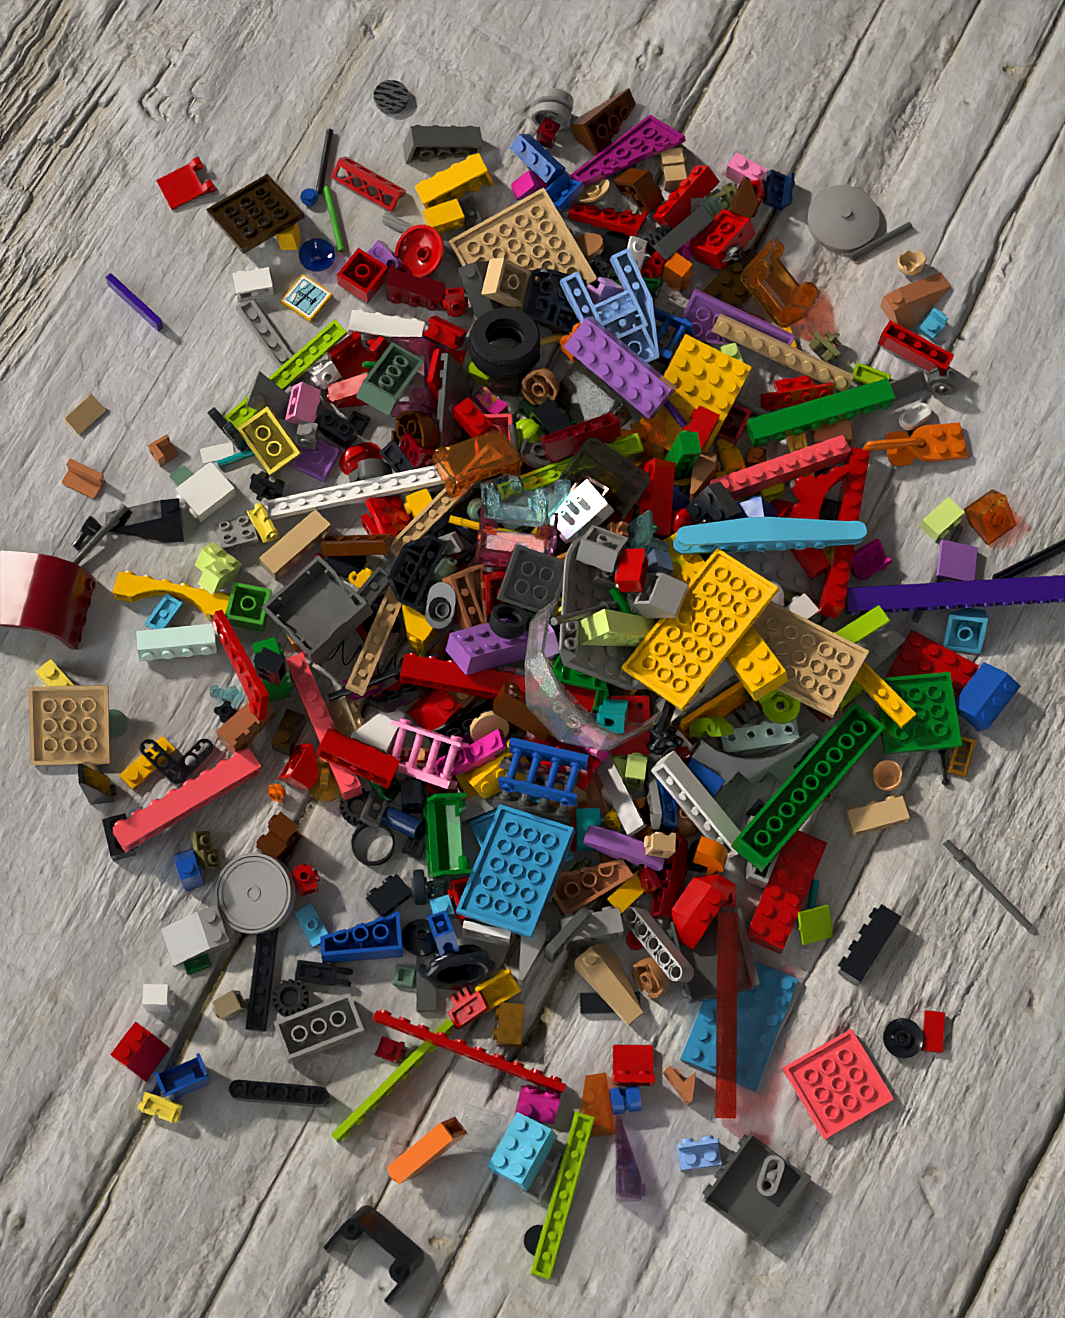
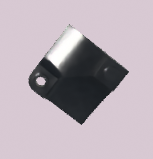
(548, 303)

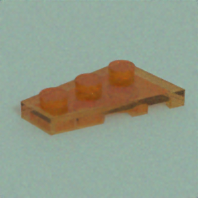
(652, 437)
(597, 1104)

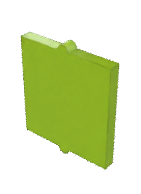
(815, 924)

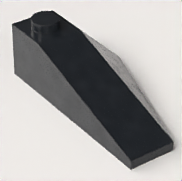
(152, 520)

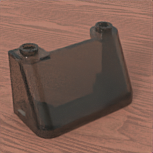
(587, 396)

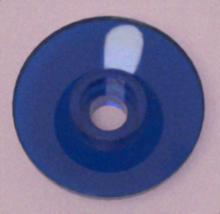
(314, 248)

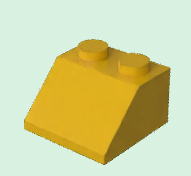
(417, 630)

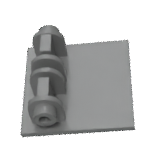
(235, 533)

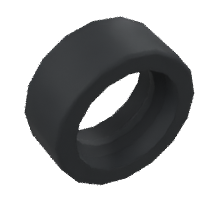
(511, 612)

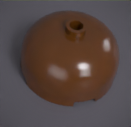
(420, 425)

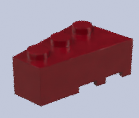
(413, 290)

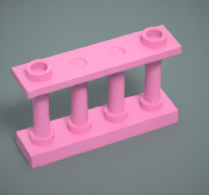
(427, 773)

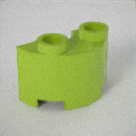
(711, 725)

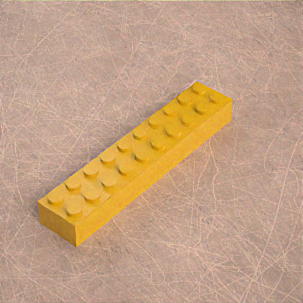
(751, 657)

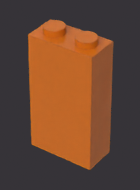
(426, 1150)

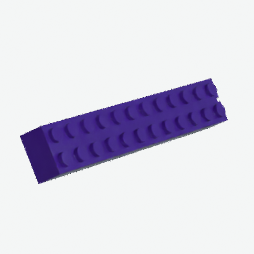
(954, 593)

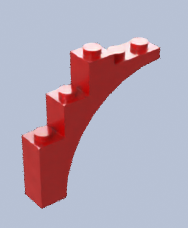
(810, 493)

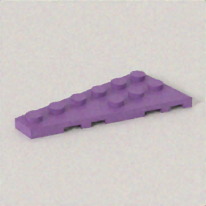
(704, 311)

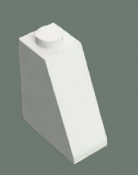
(379, 731)

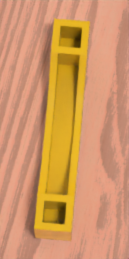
(133, 588)

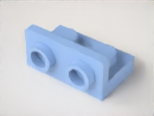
(699, 1153)

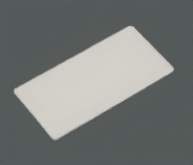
(216, 452)

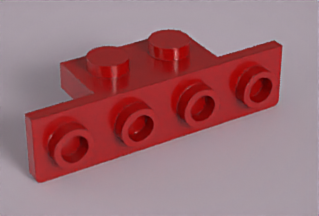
(794, 392)

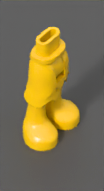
(731, 459)

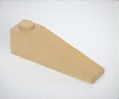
(607, 977)

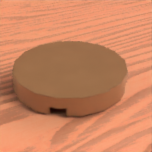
(590, 245)

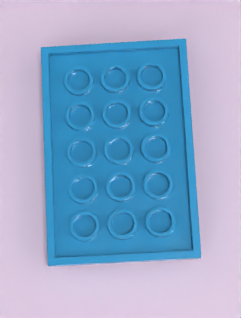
(515, 871)
(758, 1023)

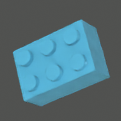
(522, 1151)

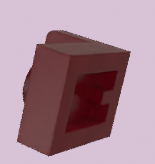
(391, 1050)

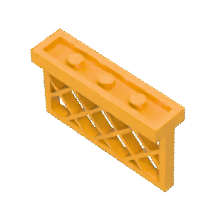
(720, 705)

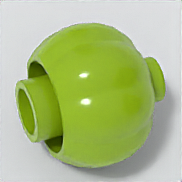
(528, 429)

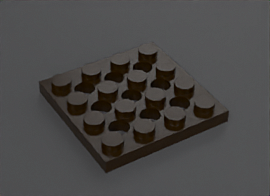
(250, 194)

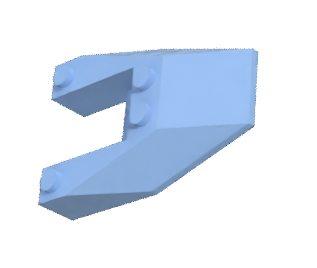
(625, 314)

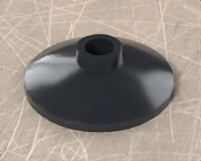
(417, 944)
(911, 1033)

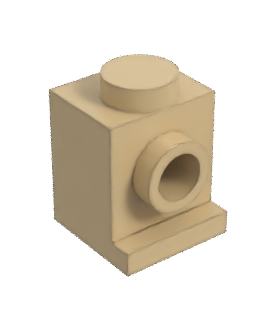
(660, 844)

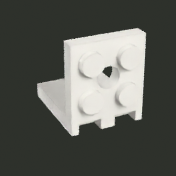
(486, 933)

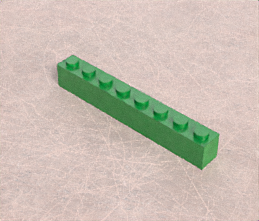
(820, 412)

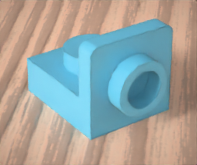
(933, 324)

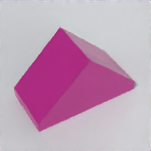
(527, 185)

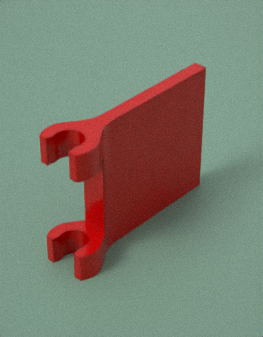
(183, 184)

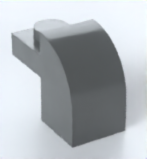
(370, 469)

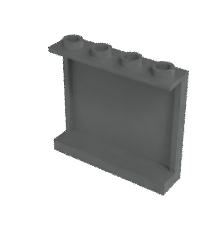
(703, 961)
(736, 1191)

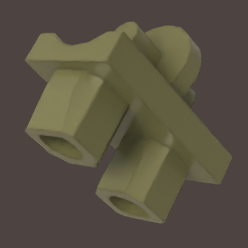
(831, 352)

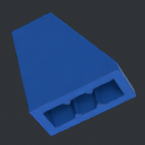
(188, 869)

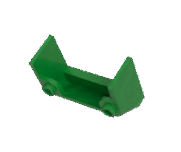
(444, 835)

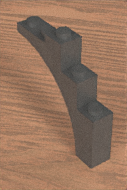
(754, 766)

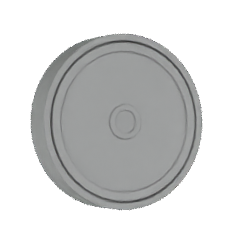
(255, 893)

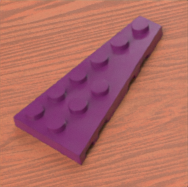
(637, 144)

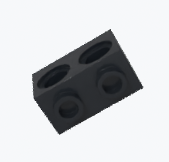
(337, 429)
(270, 666)
(113, 844)

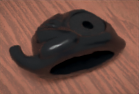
(459, 968)

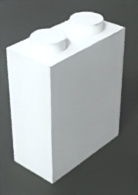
(205, 492)

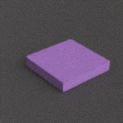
(317, 462)
(956, 561)

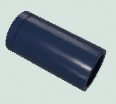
(403, 822)

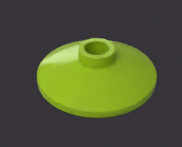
(781, 716)

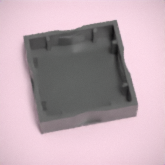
(317, 610)

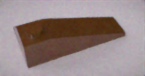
(600, 124)

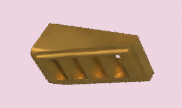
(971, 742)

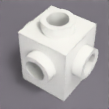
(323, 374)

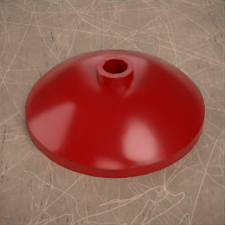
(413, 246)

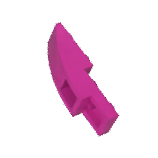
(475, 754)

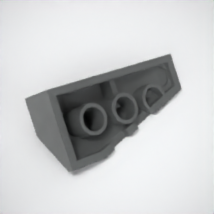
(473, 279)

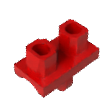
(653, 266)

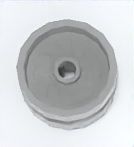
(553, 104)

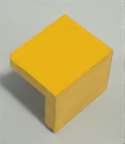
(290, 238)

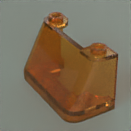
(776, 288)
(476, 460)

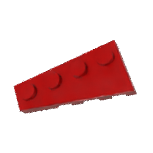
(607, 218)

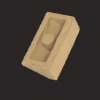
(84, 414)

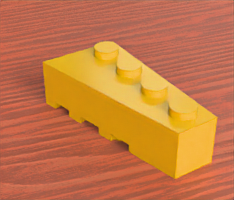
(454, 181)

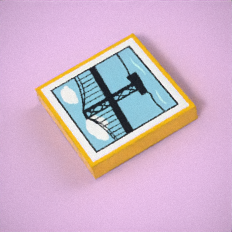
(306, 298)

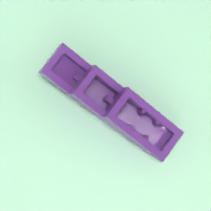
(621, 845)

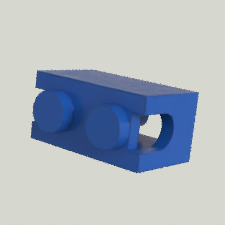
(446, 937)

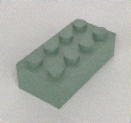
(390, 378)

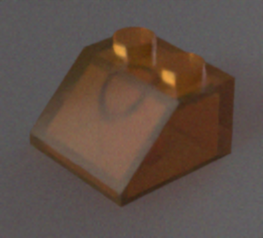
(990, 516)

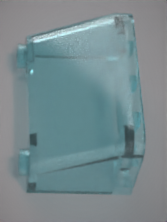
(511, 504)

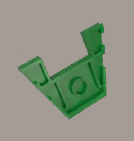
(581, 680)

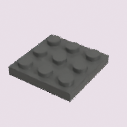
(532, 579)

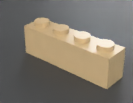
(295, 545)

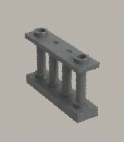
(524, 804)

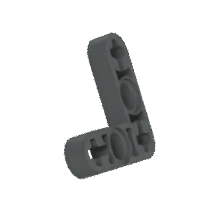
(556, 945)

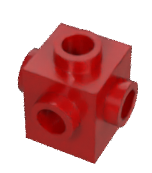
(455, 302)
(306, 886)

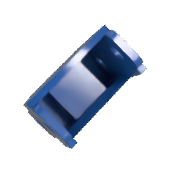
(183, 1078)

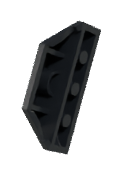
(414, 569)

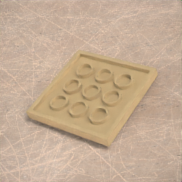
(69, 724)

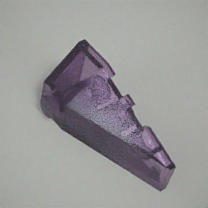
(628, 1178)

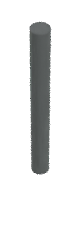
(877, 242)

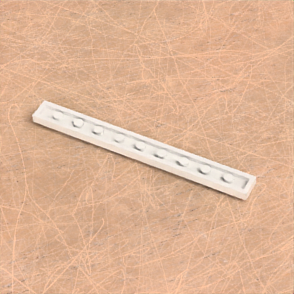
(352, 492)

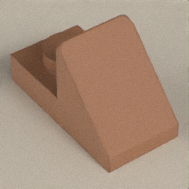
(683, 1088)

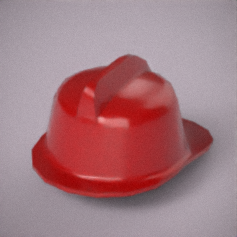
(356, 453)

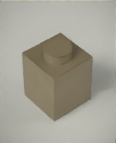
(229, 1005)

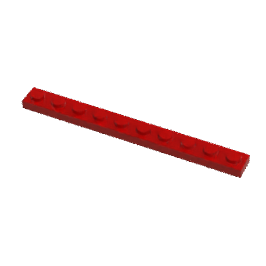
(460, 1047)

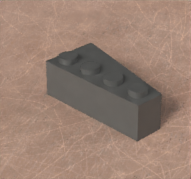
(441, 142)

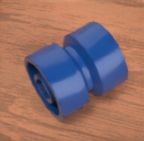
(625, 1099)

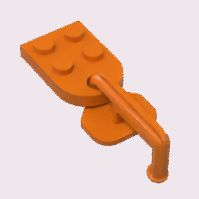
(926, 443)

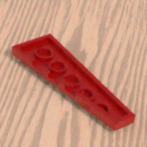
(247, 675)

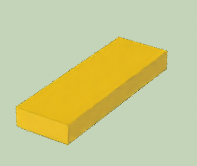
(627, 892)

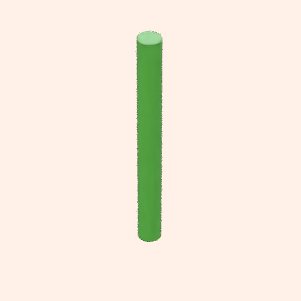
(334, 220)

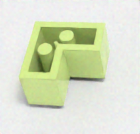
(217, 568)
(632, 769)

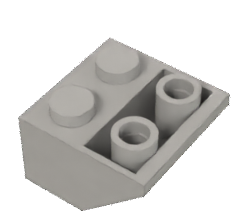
(661, 596)

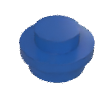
(309, 197)

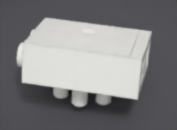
(581, 511)

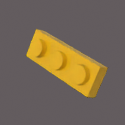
(142, 768)

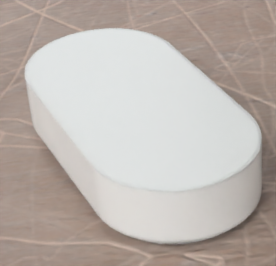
(915, 416)

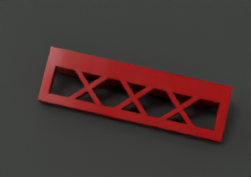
(371, 177)

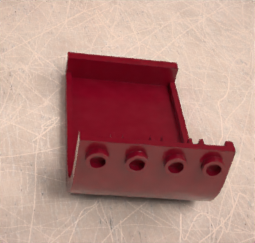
(45, 595)

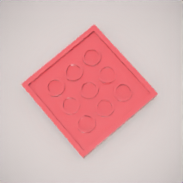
(837, 1084)

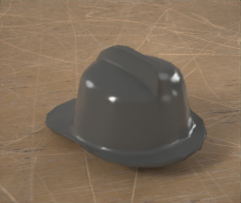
(440, 605)

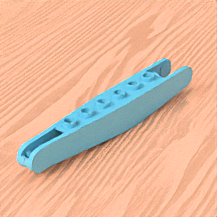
(767, 534)

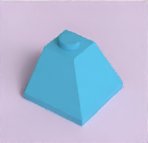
(966, 630)

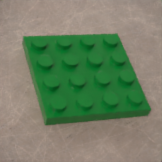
(935, 719)

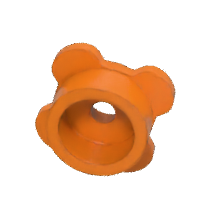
(276, 793)

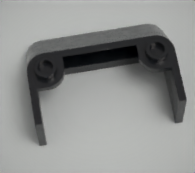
(406, 1253)

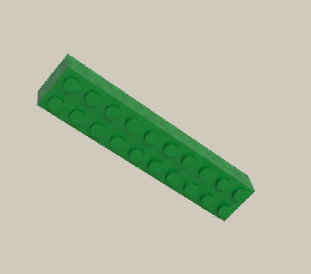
(807, 787)

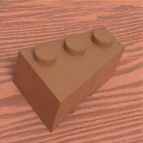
(469, 596)
(243, 728)

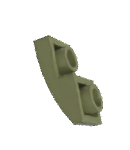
(206, 856)

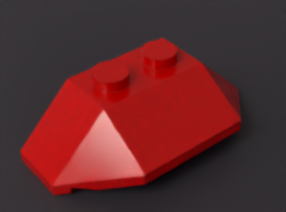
(699, 907)

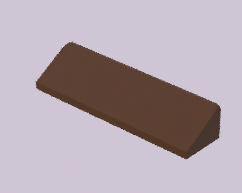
(357, 545)

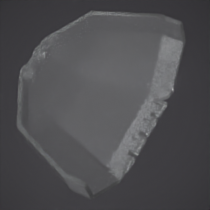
(559, 708)

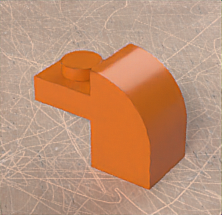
(711, 855)

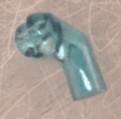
(221, 694)

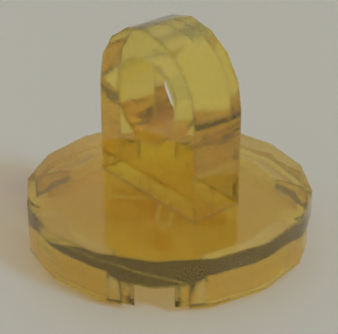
(326, 786)

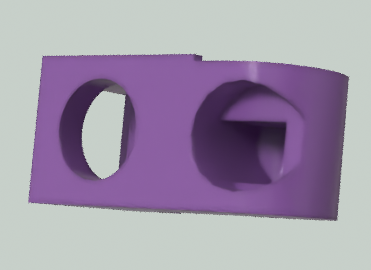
(384, 254)

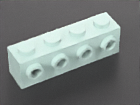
(176, 642)
(759, 738)

